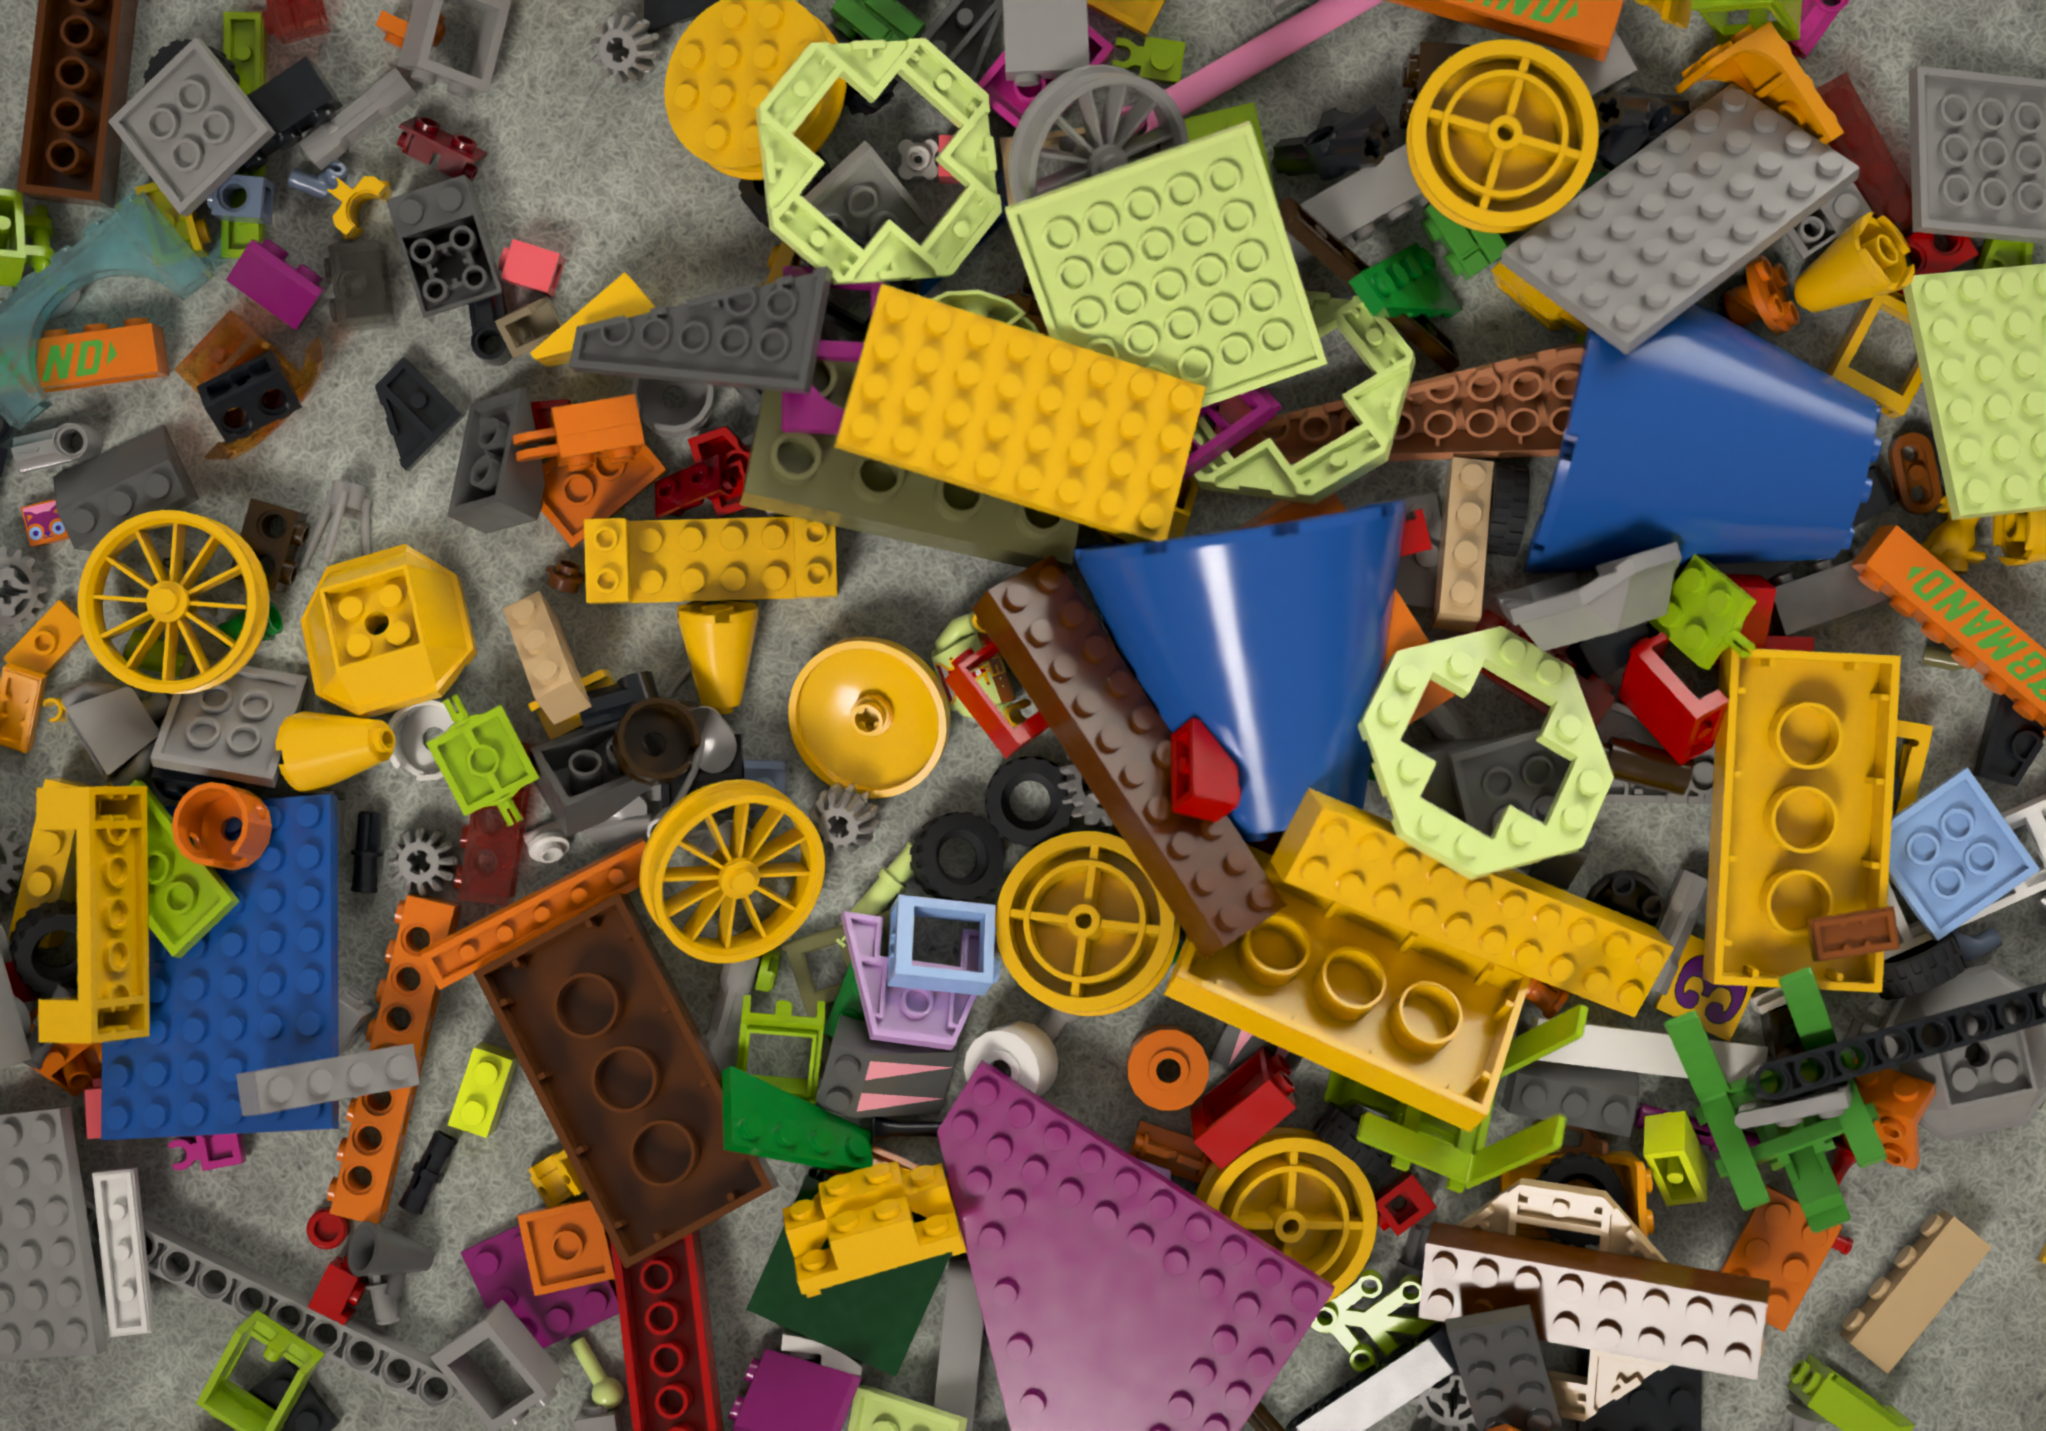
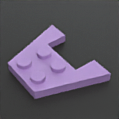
(900, 1013)

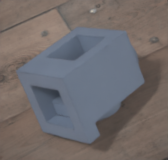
(770, 771)

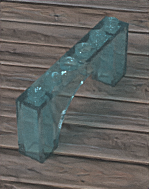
(129, 243)

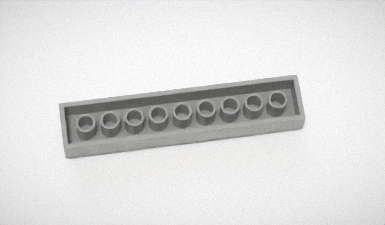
(1389, 190)

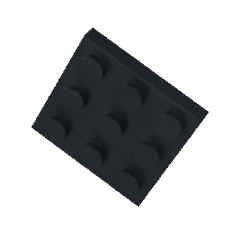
(1661, 1403)

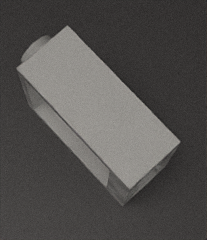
(420, 37)
(521, 1351)

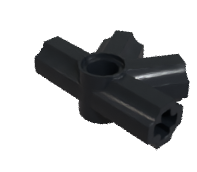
(1634, 121)
(1336, 145)

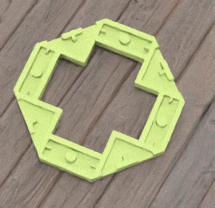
(791, 164)
(1373, 403)
(1405, 771)

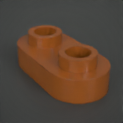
(1919, 472)

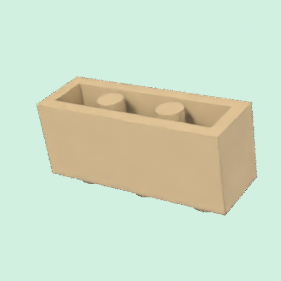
(546, 657)

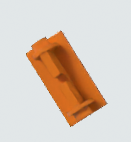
(1170, 1151)

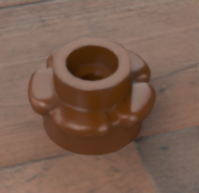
(564, 576)

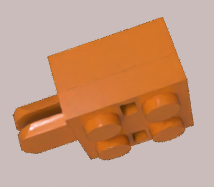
(587, 433)

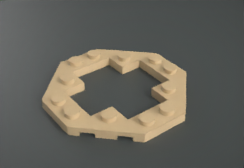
(1589, 1213)

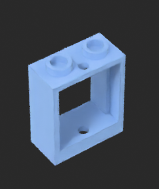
(905, 975)

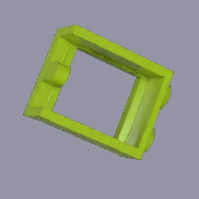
(1785, 11)
(784, 1024)
(1841, 1400)
(238, 1407)

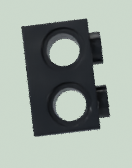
(246, 390)

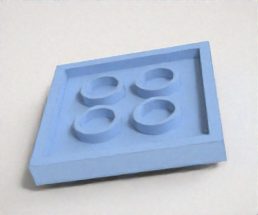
(1954, 854)

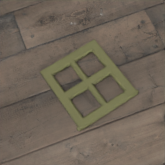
(796, 953)

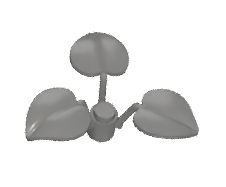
(713, 756)

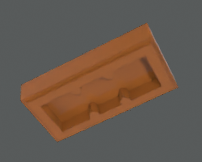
(1853, 933)

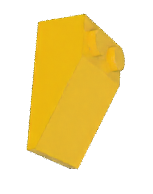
(616, 300)

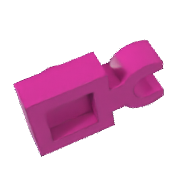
(213, 1153)

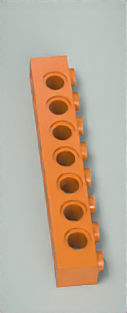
(347, 1194)

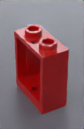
(982, 708)
(1243, 1107)

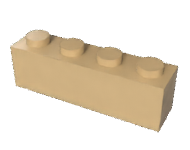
(1463, 545)
(1914, 1290)

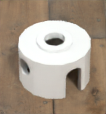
(409, 730)
(1023, 1048)

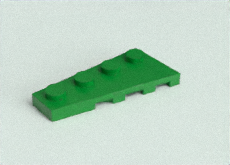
(1405, 285)
(787, 1128)

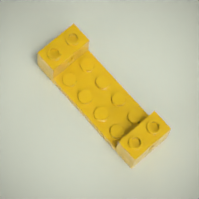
(708, 560)
(110, 914)

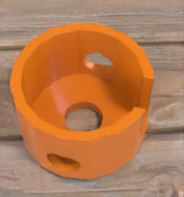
(203, 817)
(1162, 1043)

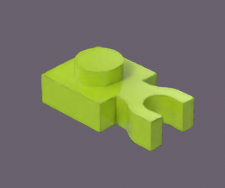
(1158, 59)

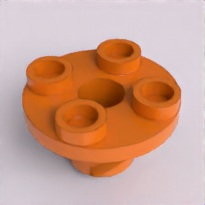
(1762, 297)

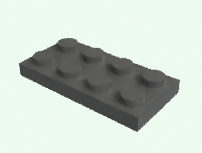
(1504, 1369)

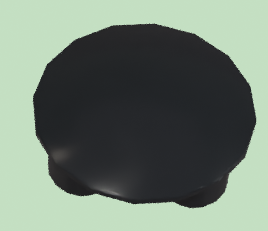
(1630, 895)

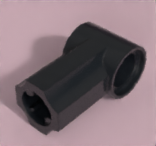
(483, 318)
(613, 701)

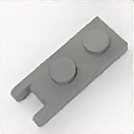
(1826, 1101)

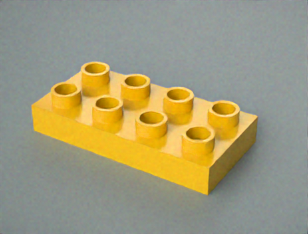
(1799, 812)
(1363, 1001)

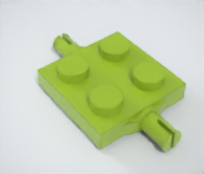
(1706, 614)
(482, 760)

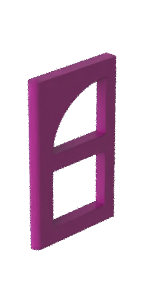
(812, 411)

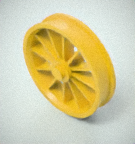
(172, 602)
(732, 871)

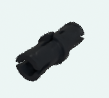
(428, 1172)

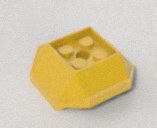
(417, 653)

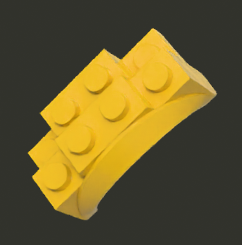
(871, 1224)

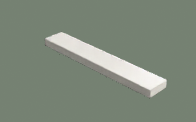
(1649, 1052)

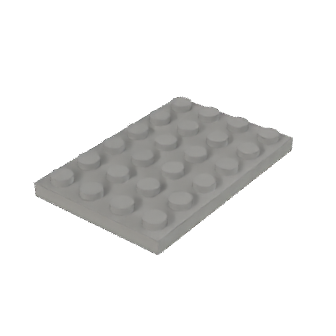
(45, 1242)

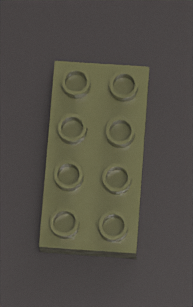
(824, 484)

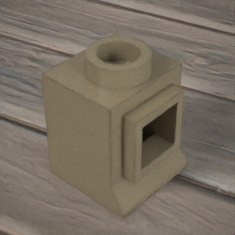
(535, 322)

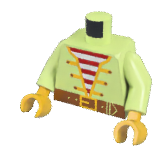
(993, 676)

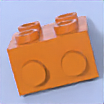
(1900, 1106)

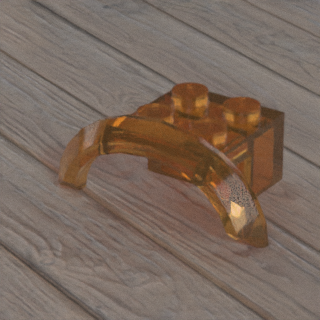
(232, 344)

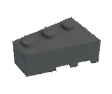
(965, 33)

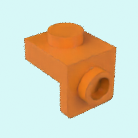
(396, 28)

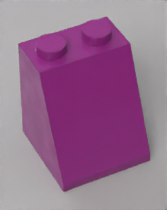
(793, 1396)

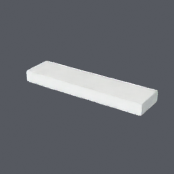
(123, 1251)

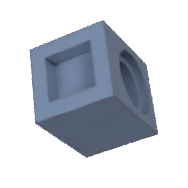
(258, 204)

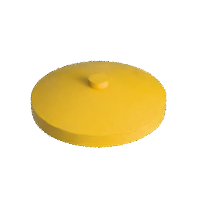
(869, 716)

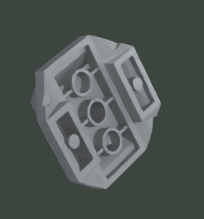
(1575, 610)
(1997, 1089)

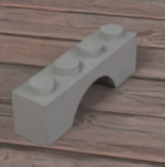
(327, 1080)

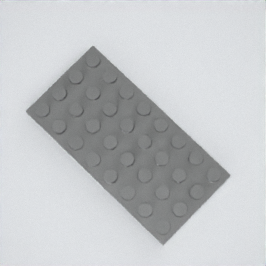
(1679, 217)

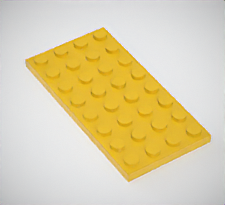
(1020, 416)

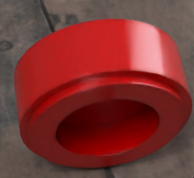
(327, 1230)

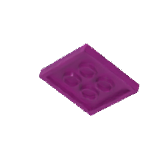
(503, 1273)

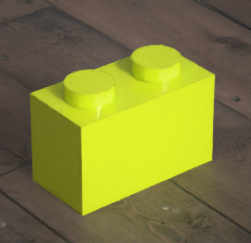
(483, 1090)
(1675, 1158)

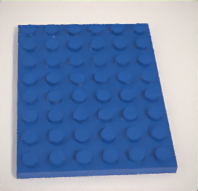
(243, 996)

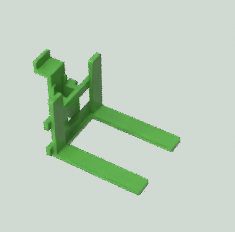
(1795, 1147)

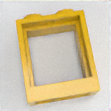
(1891, 403)

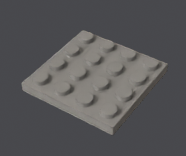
(1978, 154)

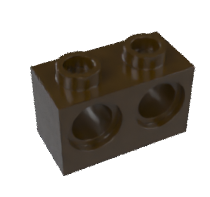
(282, 549)

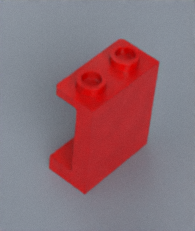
(1667, 705)

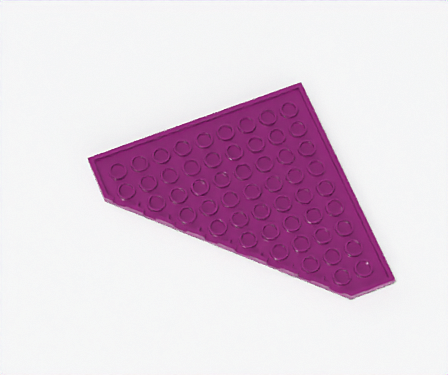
(1108, 1282)

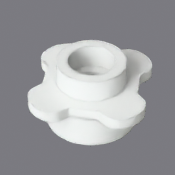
(918, 170)

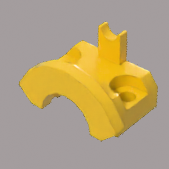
(352, 199)
(555, 1178)

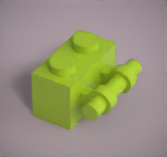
(13, 227)

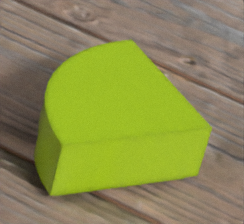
(767, 979)

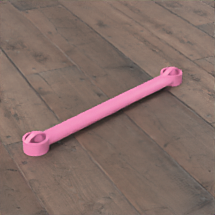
(1259, 54)

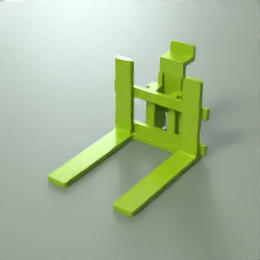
(1447, 1148)

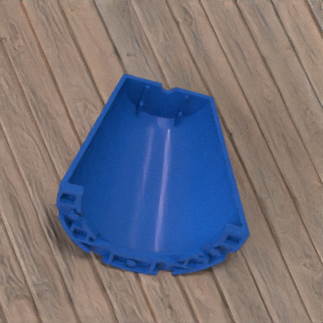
(1705, 447)
(1263, 641)

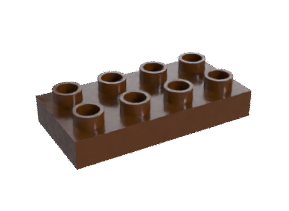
(622, 1078)

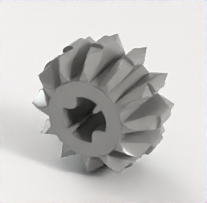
(619, 60)
(845, 817)
(409, 865)

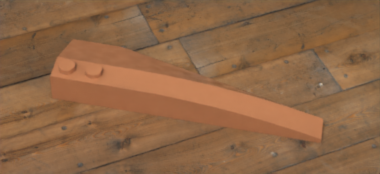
(1473, 413)

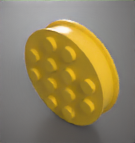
(728, 68)
(1502, 136)
(1085, 925)
(1300, 1201)

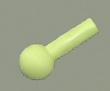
(606, 1390)

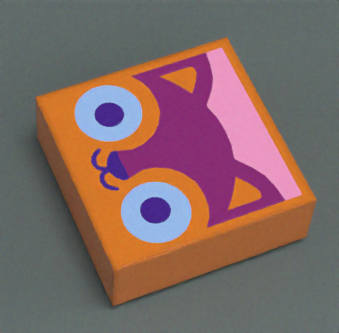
(43, 524)

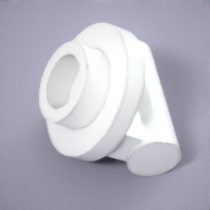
(546, 842)

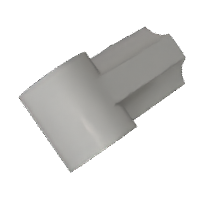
(55, 447)

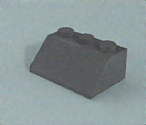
(120, 485)
(1583, 1094)

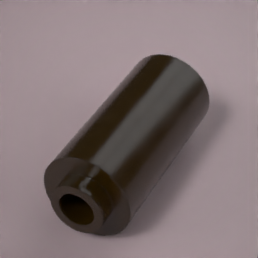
(1647, 766)

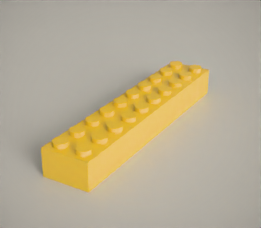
(1496, 917)

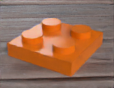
(565, 1247)

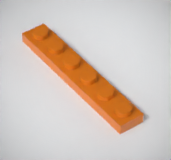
(533, 915)

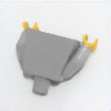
(113, 727)

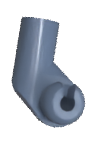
(318, 184)
(1978, 945)

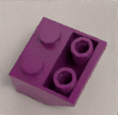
(275, 283)

